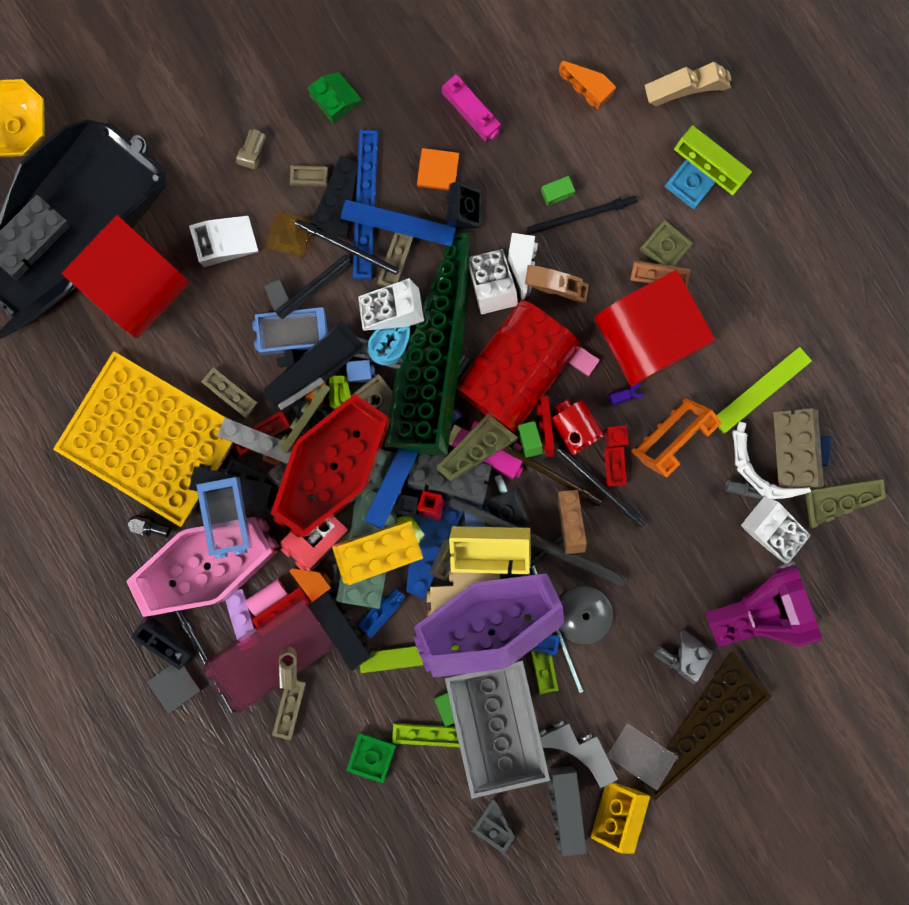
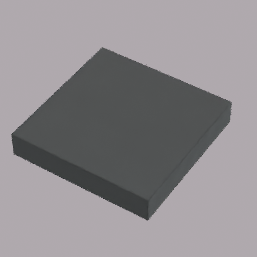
(174, 687)

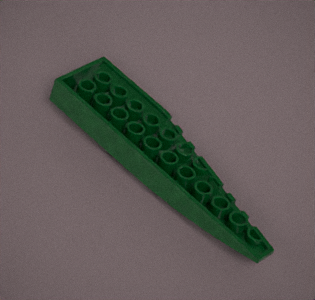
(430, 368)

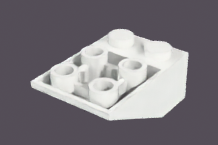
(223, 239)
(521, 252)
(492, 281)
(391, 306)
(776, 529)

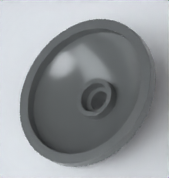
(590, 601)

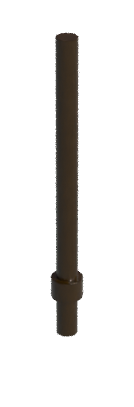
(583, 492)

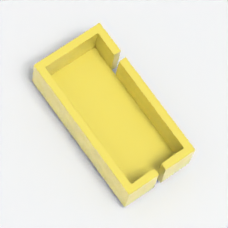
(490, 549)

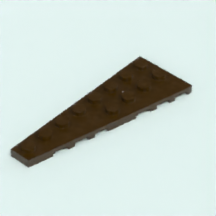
(718, 712)

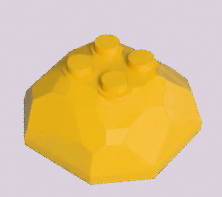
(20, 118)

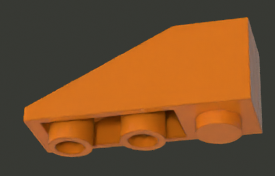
(591, 84)

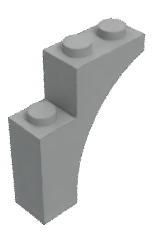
(587, 750)

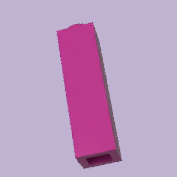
(471, 108)
(501, 461)

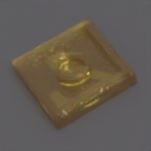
(287, 237)

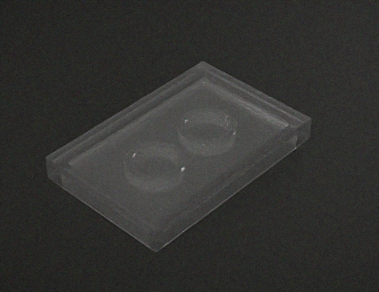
(642, 756)

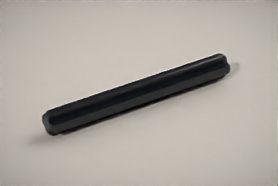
(314, 286)

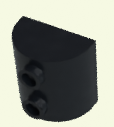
(464, 206)

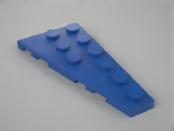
(434, 535)

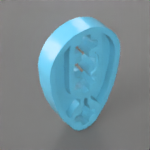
(397, 347)

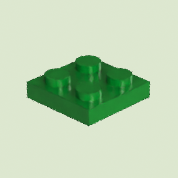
(371, 757)

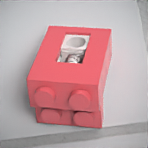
(304, 553)

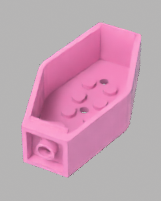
(195, 586)

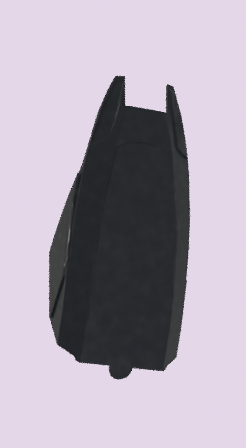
(88, 178)

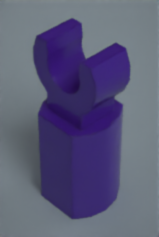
(624, 395)

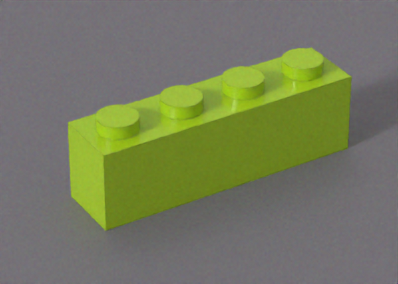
(712, 160)

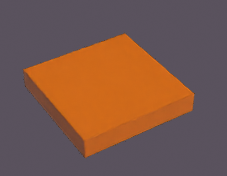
(437, 169)

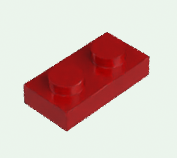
(615, 466)

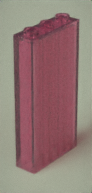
(251, 663)

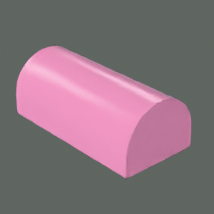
(266, 597)

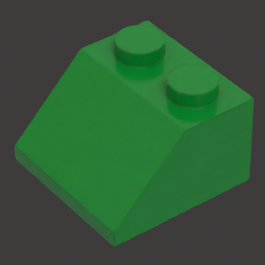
(334, 96)

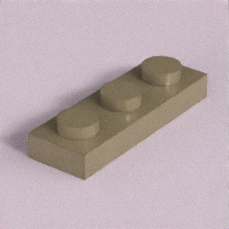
(396, 256)
(229, 392)
(289, 711)

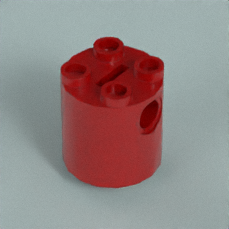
(576, 425)

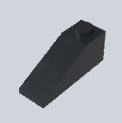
(161, 642)

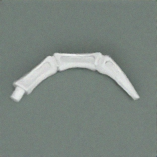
(745, 468)

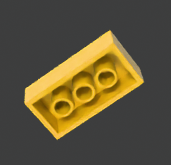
(377, 552)

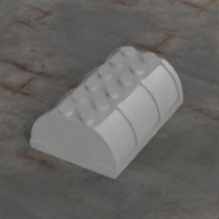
(497, 730)

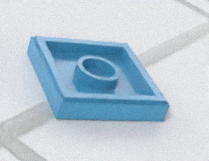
(689, 184)

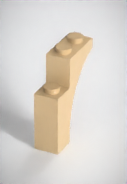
(688, 82)
(442, 594)

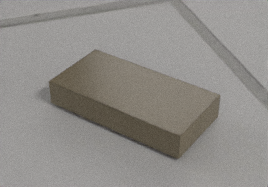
(309, 176)

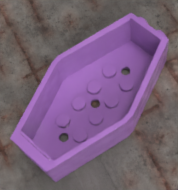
(487, 607)

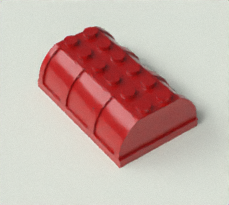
(518, 365)

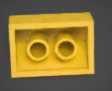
(620, 818)

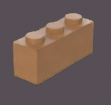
(571, 522)

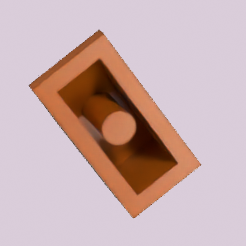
(313, 582)

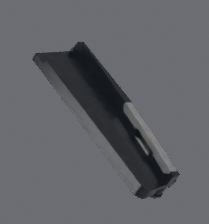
(313, 367)

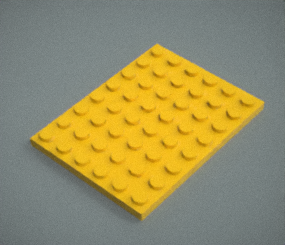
(144, 438)

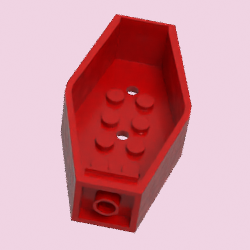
(310, 469)

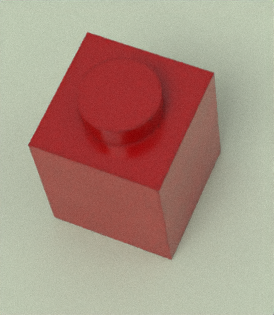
(616, 436)
(431, 505)

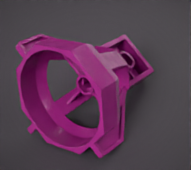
(760, 615)

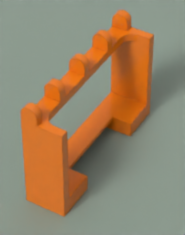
(666, 462)

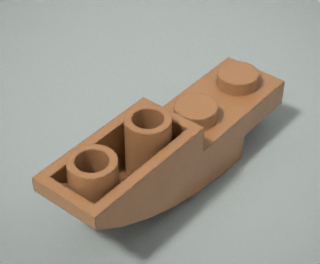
(557, 283)

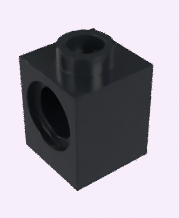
(408, 503)

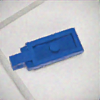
(377, 617)

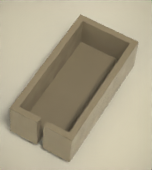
(798, 449)

